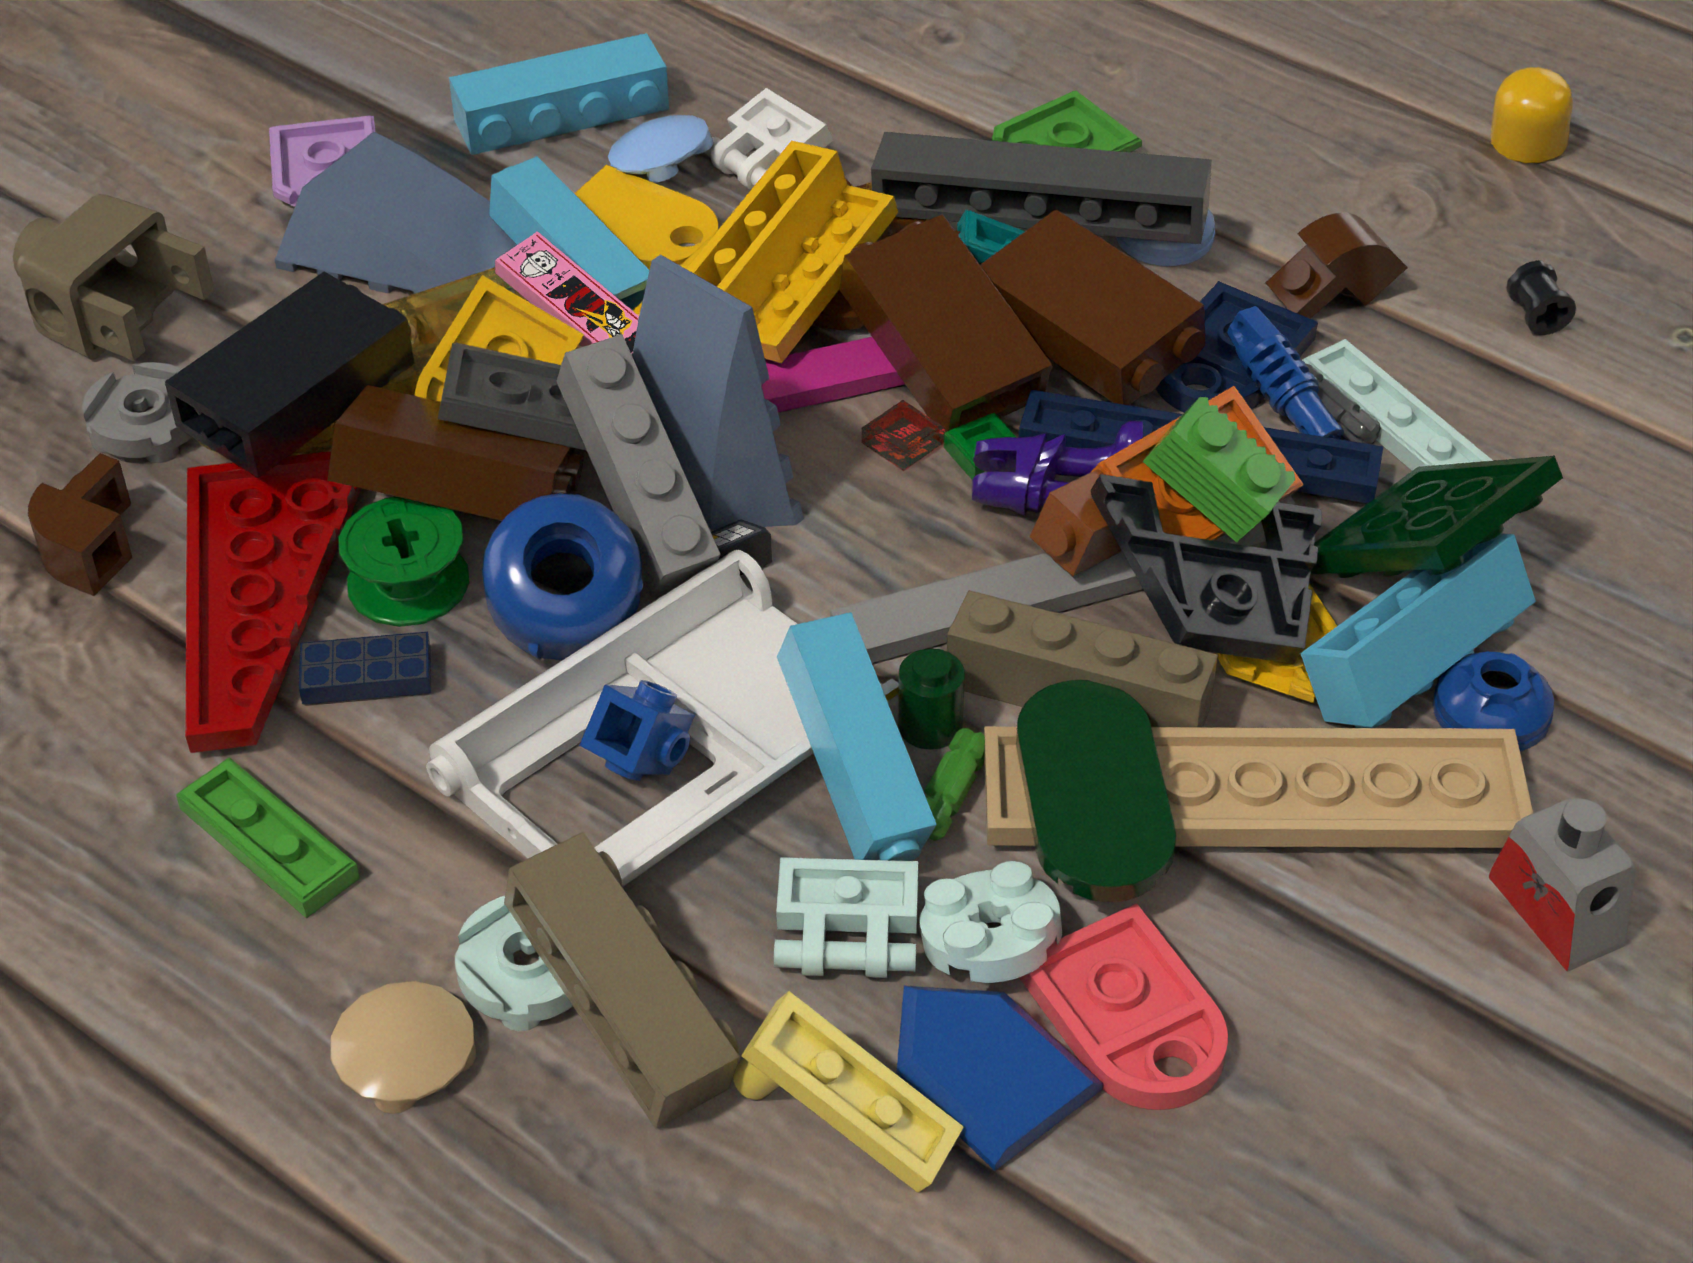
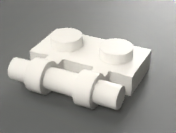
(769, 126)

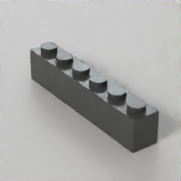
(1026, 182)

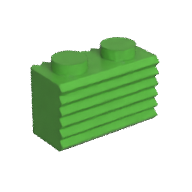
(1219, 469)

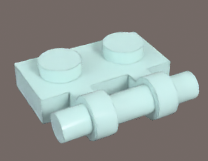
(848, 898)

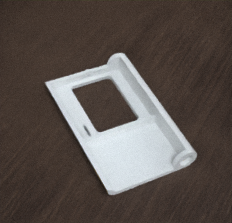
(702, 641)

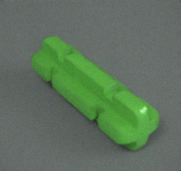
(954, 778)

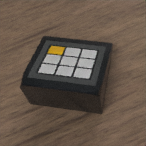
(745, 537)

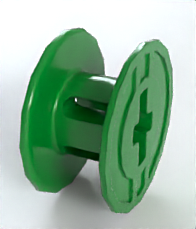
(404, 561)

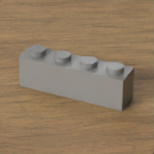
(636, 463)

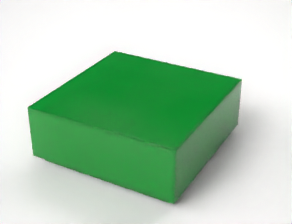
(962, 440)

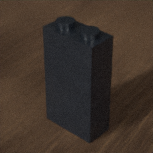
(289, 373)

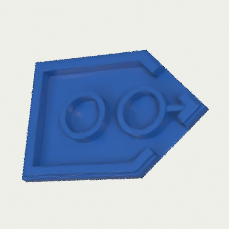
(988, 1068)

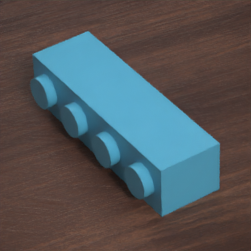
(559, 93)
(1416, 633)

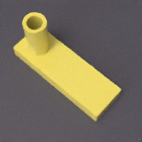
(847, 1091)

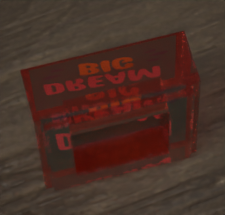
(903, 435)

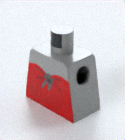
(1568, 880)

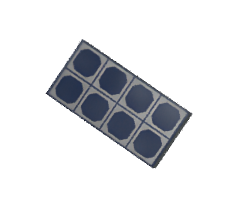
(365, 668)

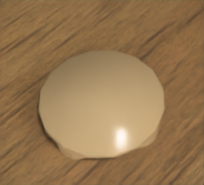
(402, 1043)

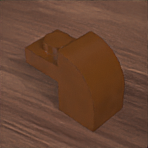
(1337, 255)
(82, 526)

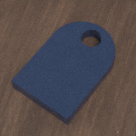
(1218, 363)

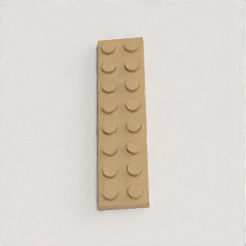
(1309, 787)

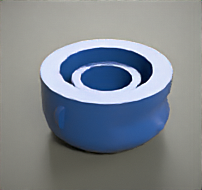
(552, 623)

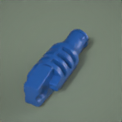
(1281, 374)

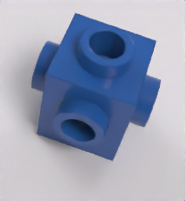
(638, 730)

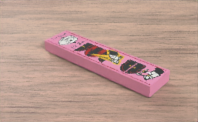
(566, 291)

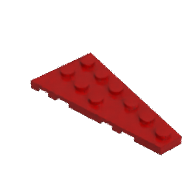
(251, 585)

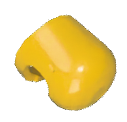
(1532, 115)

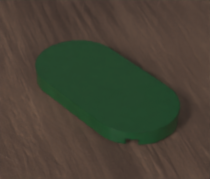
(1095, 790)

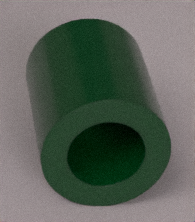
(930, 698)

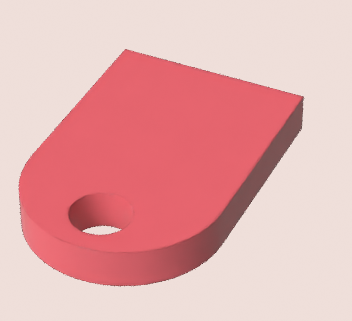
(1128, 1003)

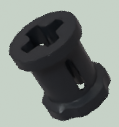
(1544, 303)

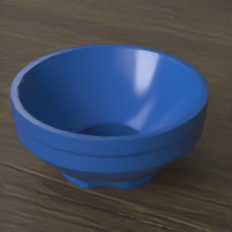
(1470, 703)

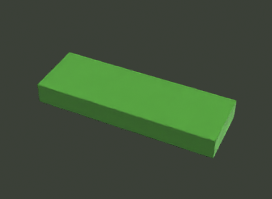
(268, 837)

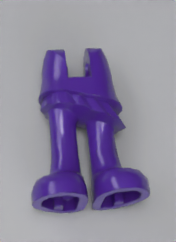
(1024, 468)

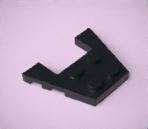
(1216, 591)

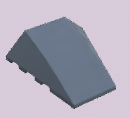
(391, 221)
(705, 380)

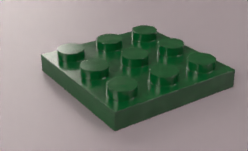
(1435, 517)

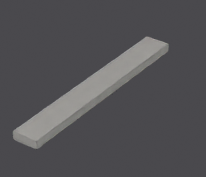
(925, 613)

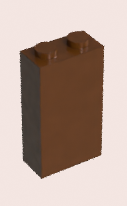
(1097, 308)
(943, 324)
(404, 450)

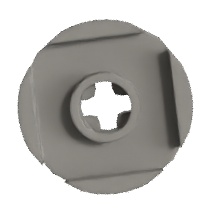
(118, 419)

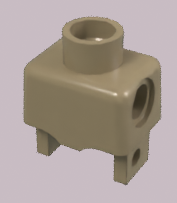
(91, 289)

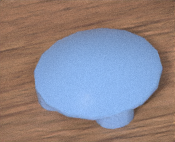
(660, 146)

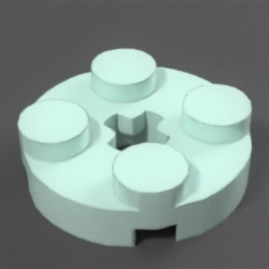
(957, 916)
(493, 981)

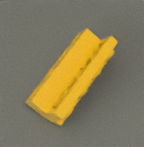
(790, 242)

